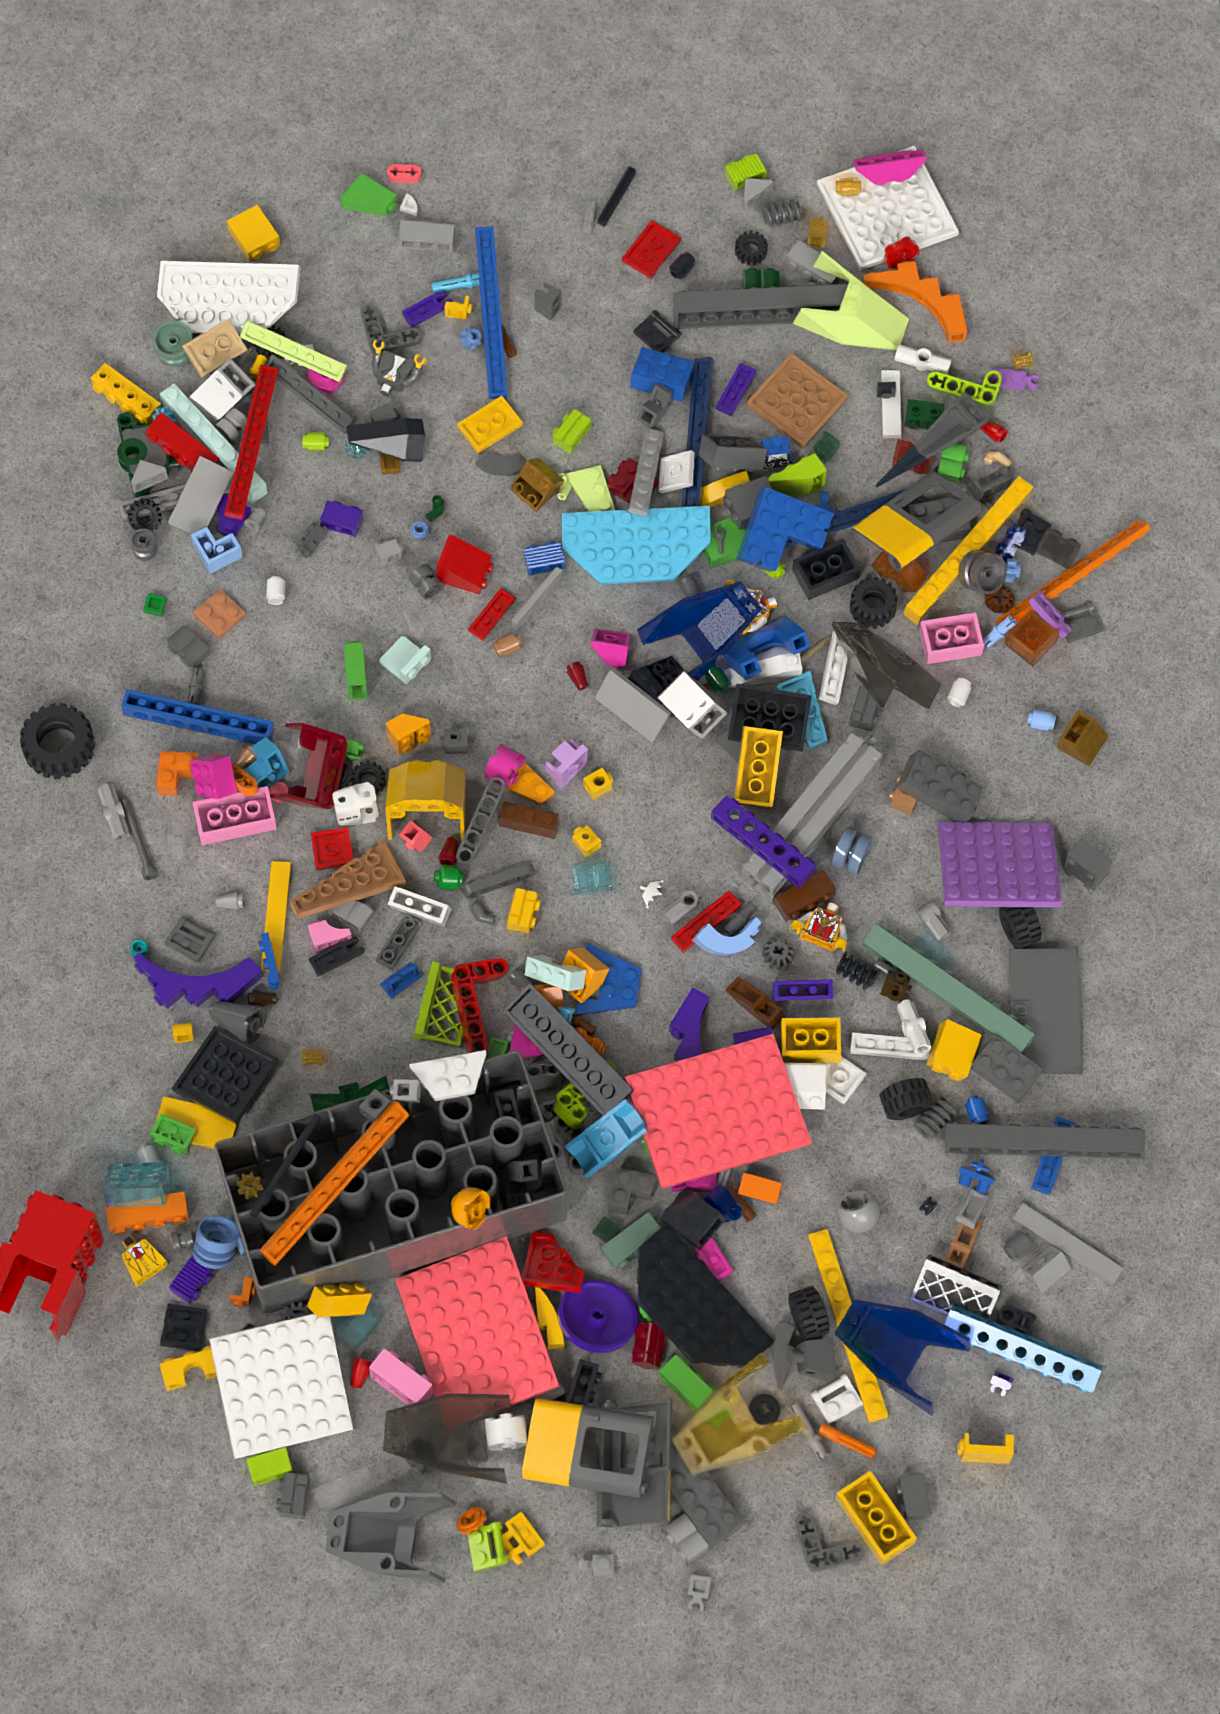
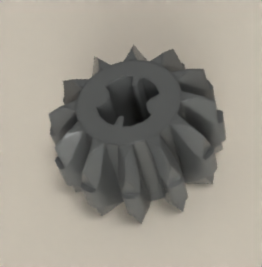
(776, 959)

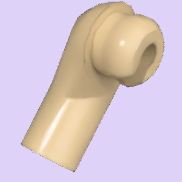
(997, 456)

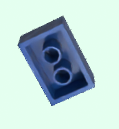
(662, 368)

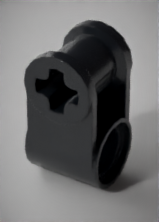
(1017, 1320)

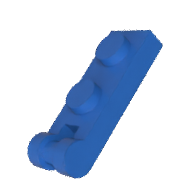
(269, 961)

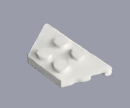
(450, 1075)

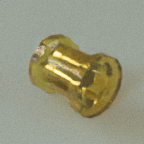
(1022, 360)
(317, 1057)

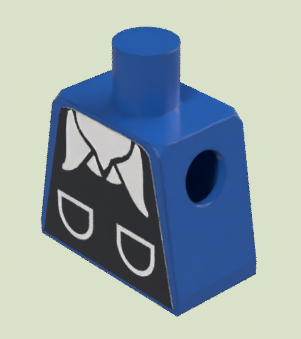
(778, 452)

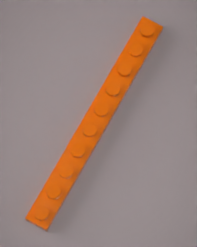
(1081, 568)
(334, 1182)

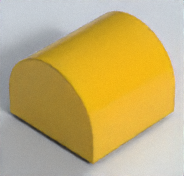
(183, 1032)

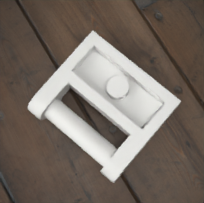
(839, 1405)

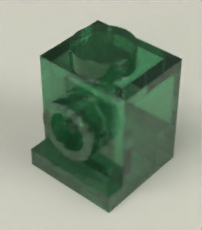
(826, 447)

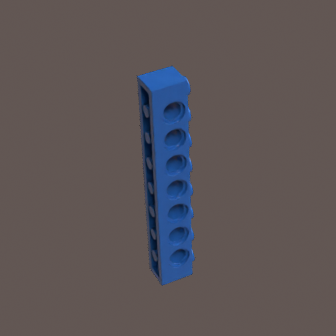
(196, 717)

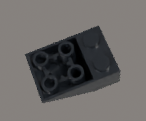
(656, 676)

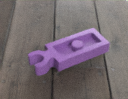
(1014, 379)
(1049, 613)

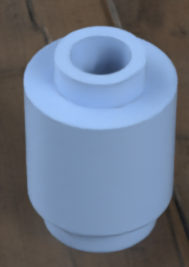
(1041, 720)

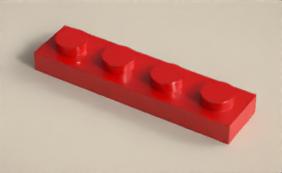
(713, 915)

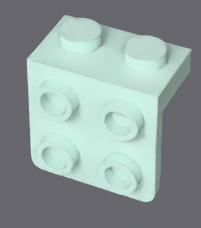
(405, 659)

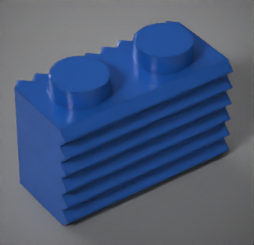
(544, 558)

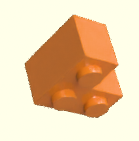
(171, 768)

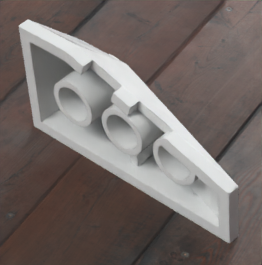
(775, 665)

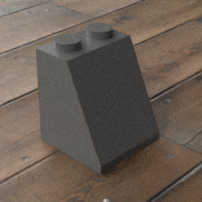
(741, 500)

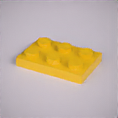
(489, 424)

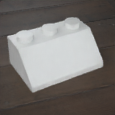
(808, 1084)

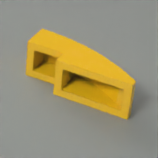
(714, 492)
(548, 1320)

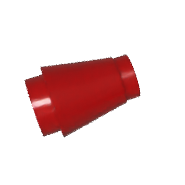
(995, 431)
(360, 1372)

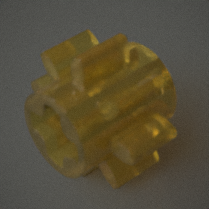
(246, 1189)

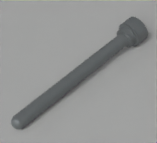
(148, 870)

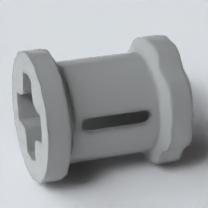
(255, 518)

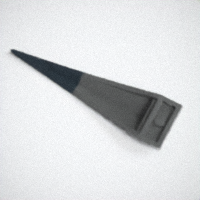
(954, 425)

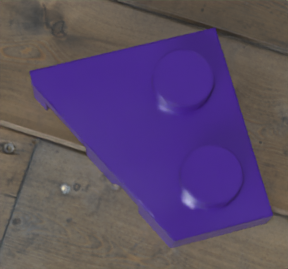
(229, 525)

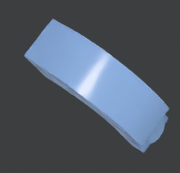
(717, 944)

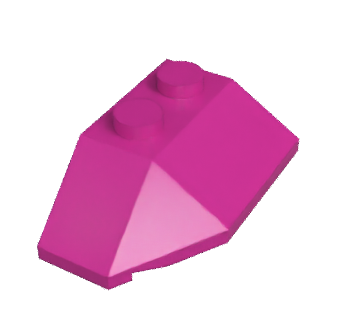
(890, 166)

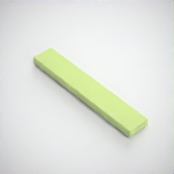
(293, 351)

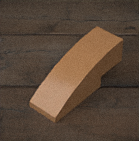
(962, 1244)

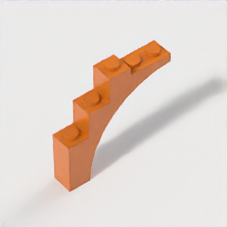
(925, 291)

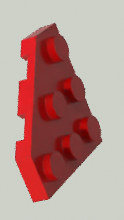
(551, 1266)

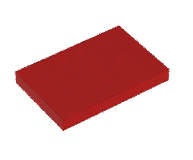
(651, 249)

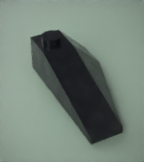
(396, 437)

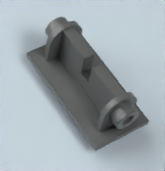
(306, 544)

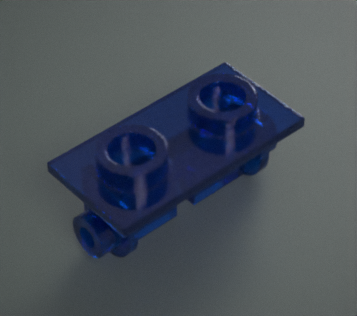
(1013, 534)

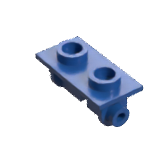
(401, 980)

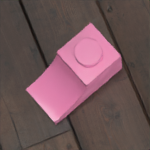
(325, 936)

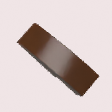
(755, 1003)

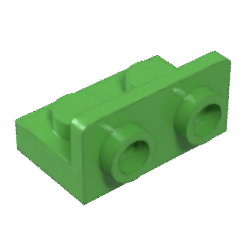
(172, 1134)

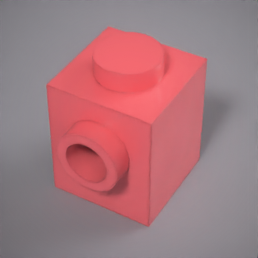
(415, 837)

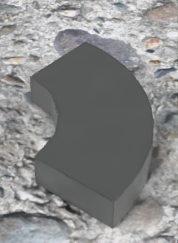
(500, 465)

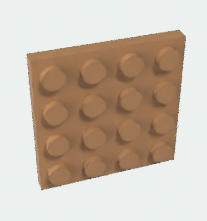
(797, 400)

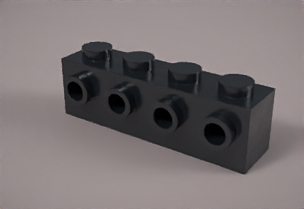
(582, 1387)

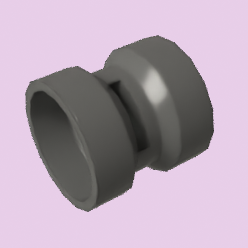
(182, 1240)

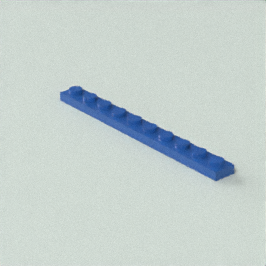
(490, 312)

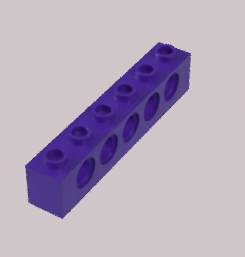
(751, 839)

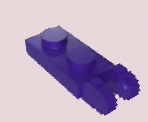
(425, 309)

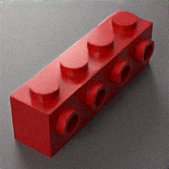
(177, 442)

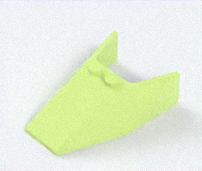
(863, 317)

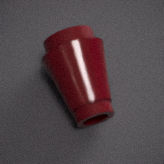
(577, 675)
(449, 851)

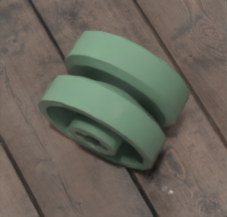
(168, 343)

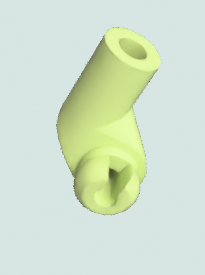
(565, 488)

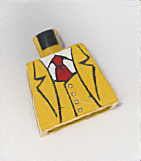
(142, 1260)

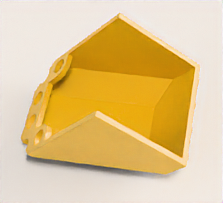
(425, 786)

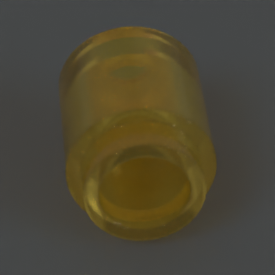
(848, 187)

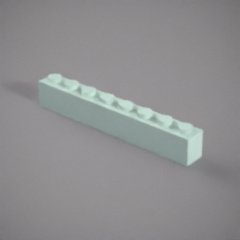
(204, 432)

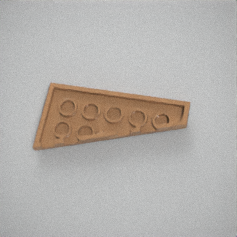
(356, 880)

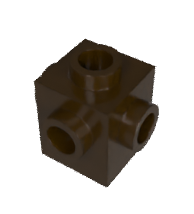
(896, 986)

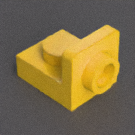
(458, 310)

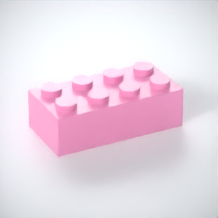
(234, 816)

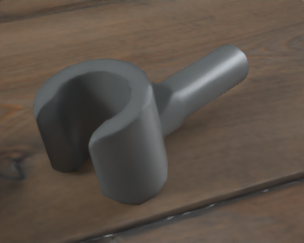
(719, 536)

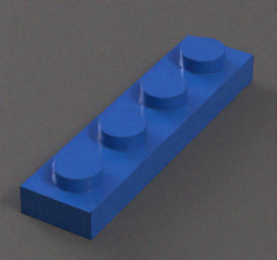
(1049, 1165)

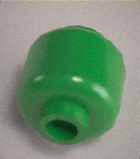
(448, 877)

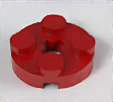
(904, 246)

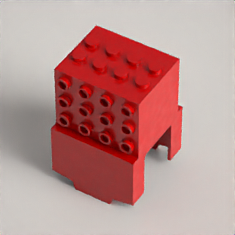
(54, 1246)

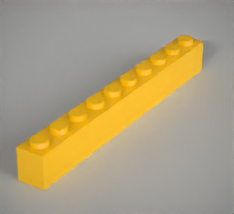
(975, 540)

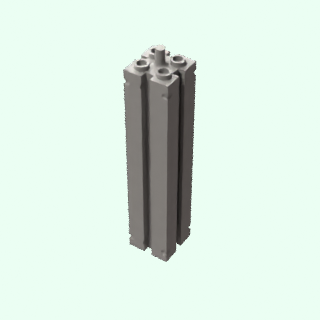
(817, 810)

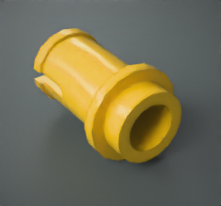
(254, 370)

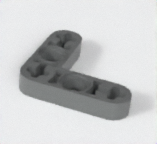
(386, 337)
(817, 1550)

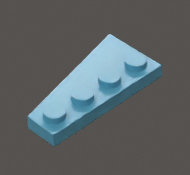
(815, 730)

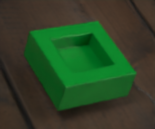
(155, 604)

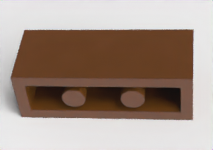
(529, 820)
(813, 892)

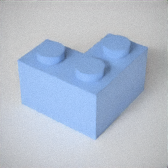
(215, 553)

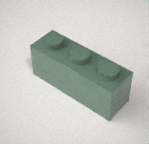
(625, 1245)

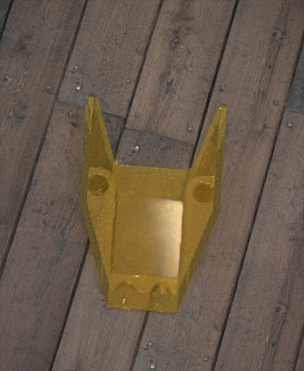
(725, 1430)

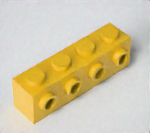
(125, 394)

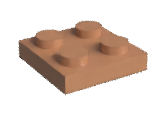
(219, 614)

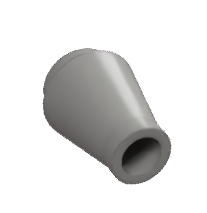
(231, 901)

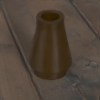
(261, 998)

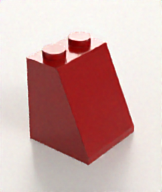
(464, 565)

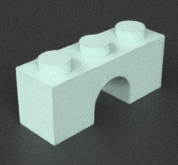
(546, 970)

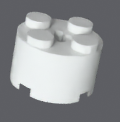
(506, 1432)

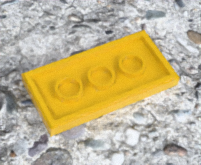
(208, 1125)

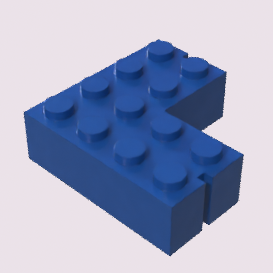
(776, 520)

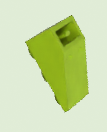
(800, 478)

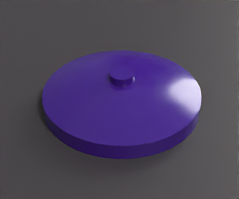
(598, 1317)

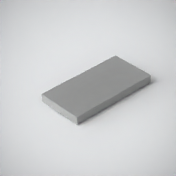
(200, 496)
(632, 705)

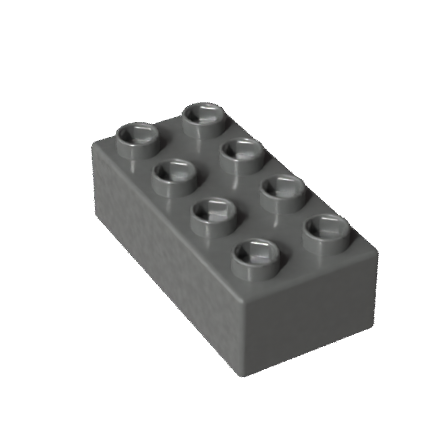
(400, 1201)

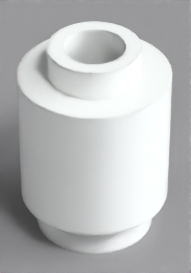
(275, 590)
(959, 692)

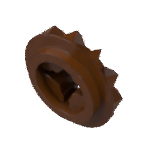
(1007, 602)

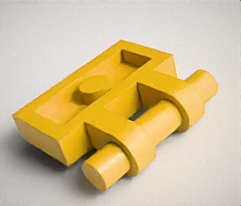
(525, 1536)

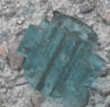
(355, 451)

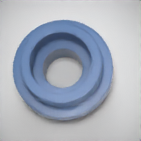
(420, 525)

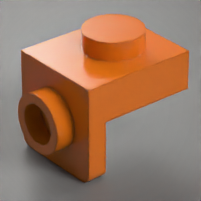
(247, 1292)

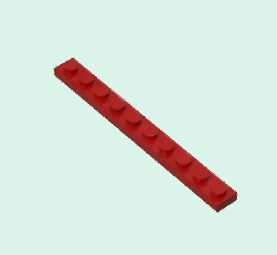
(251, 442)

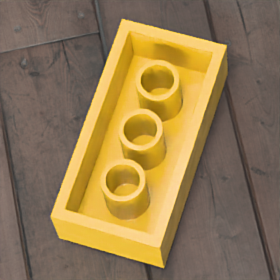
(757, 766)
(876, 1518)

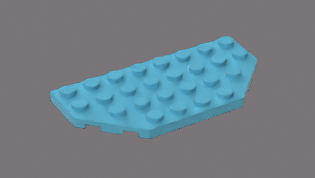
(636, 548)

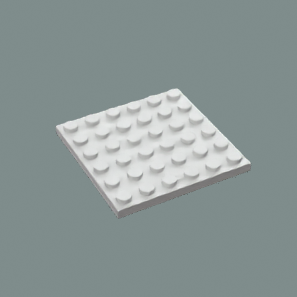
(887, 214)
(280, 1384)

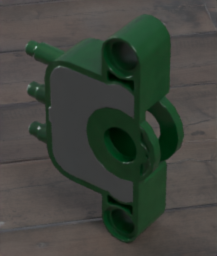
(135, 441)

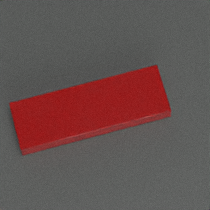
(491, 614)

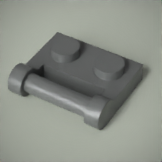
(1084, 626)
(187, 944)

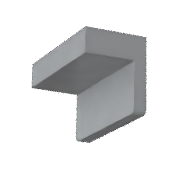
(1047, 1268)

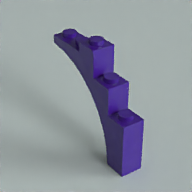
(197, 989)
(687, 1025)

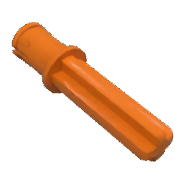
(846, 1440)

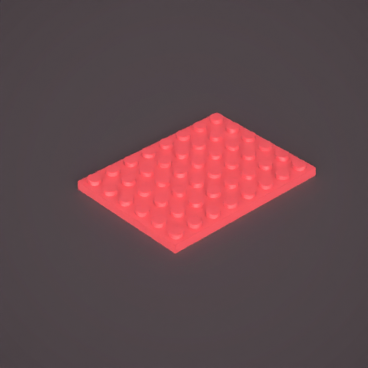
(718, 1111)
(478, 1325)

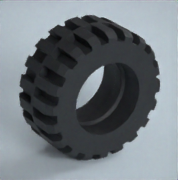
(59, 763)

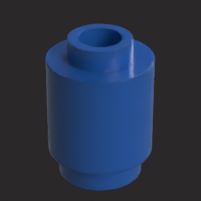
(977, 1110)

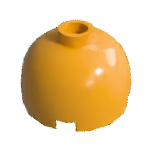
(469, 1207)

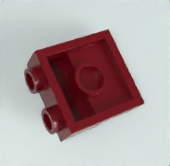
(623, 481)

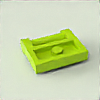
(482, 1550)

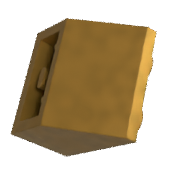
(536, 483)
(1082, 738)

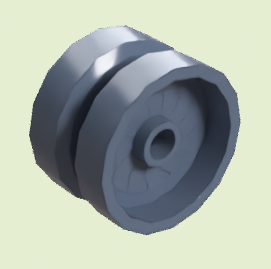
(851, 851)

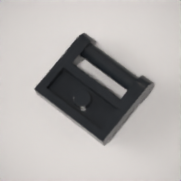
(654, 337)
(1034, 533)

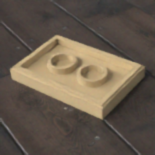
(214, 348)

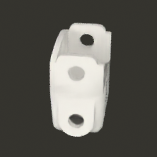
(352, 803)

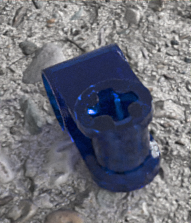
(723, 1202)

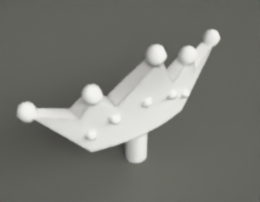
(650, 891)

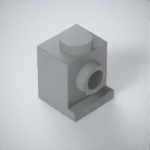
(388, 551)
(399, 1085)

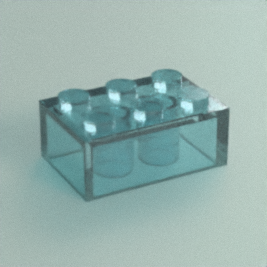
(137, 1184)

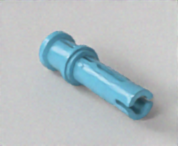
(438, 286)

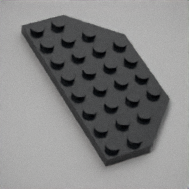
(694, 1305)

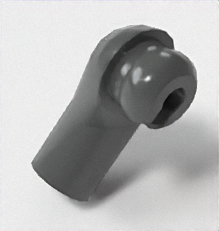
(480, 915)

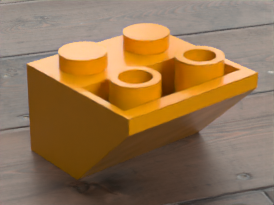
(407, 732)
(595, 972)

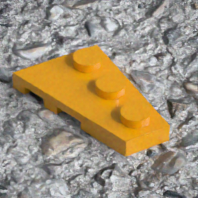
(532, 786)

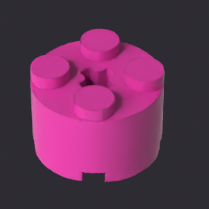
(505, 765)

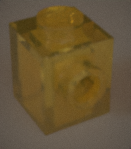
(817, 232)

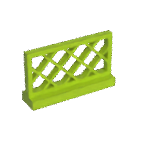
(427, 1003)

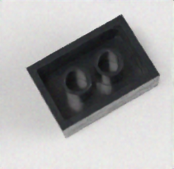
(825, 569)

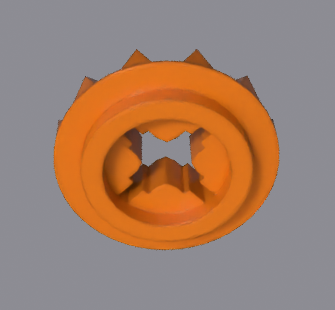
(474, 1514)

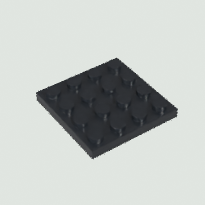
(225, 1075)

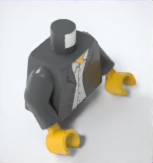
(394, 371)

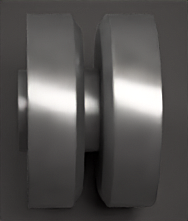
(982, 571)

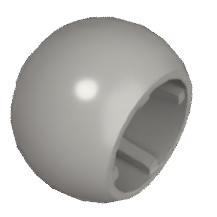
(858, 1211)

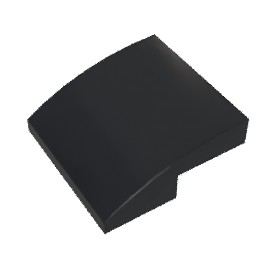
(183, 1327)

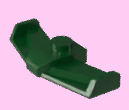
(347, 1093)

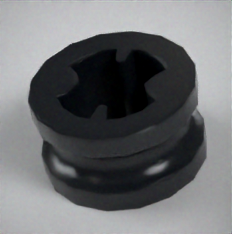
(928, 1206)

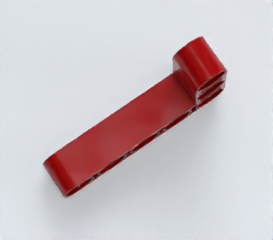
(471, 1002)

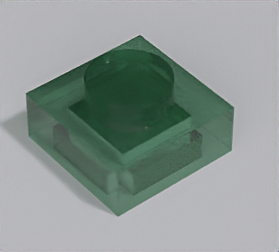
(606, 1229)

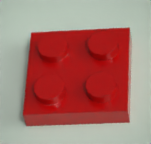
(331, 848)

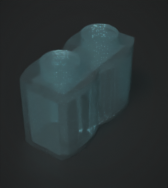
(591, 878)

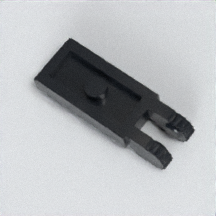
(335, 956)

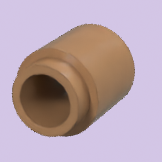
(507, 645)

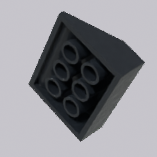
(770, 710)

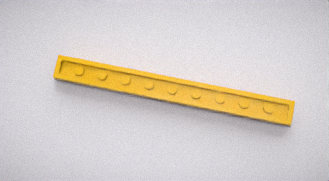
(840, 1303)

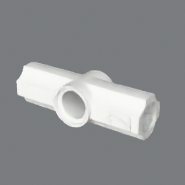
(912, 357)
(914, 1027)

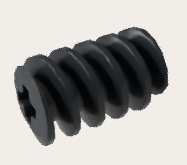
(856, 971)

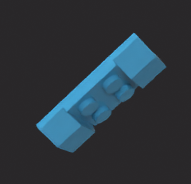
(608, 1137)

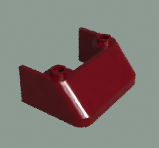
(322, 769)

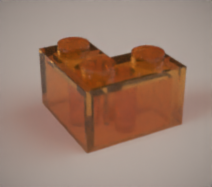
(908, 579)

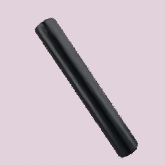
(616, 196)

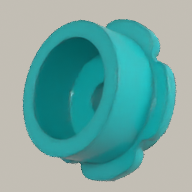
(139, 944)

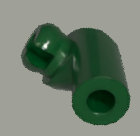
(438, 508)

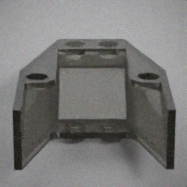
(884, 667)

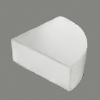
(409, 205)

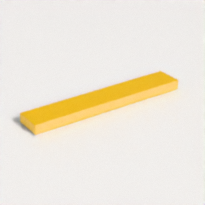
(277, 909)

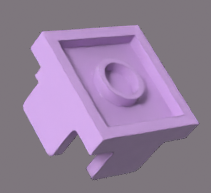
(570, 761)

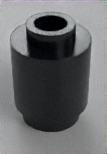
(682, 265)

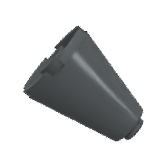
(239, 1019)

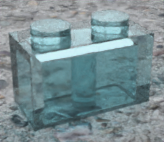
(357, 1329)

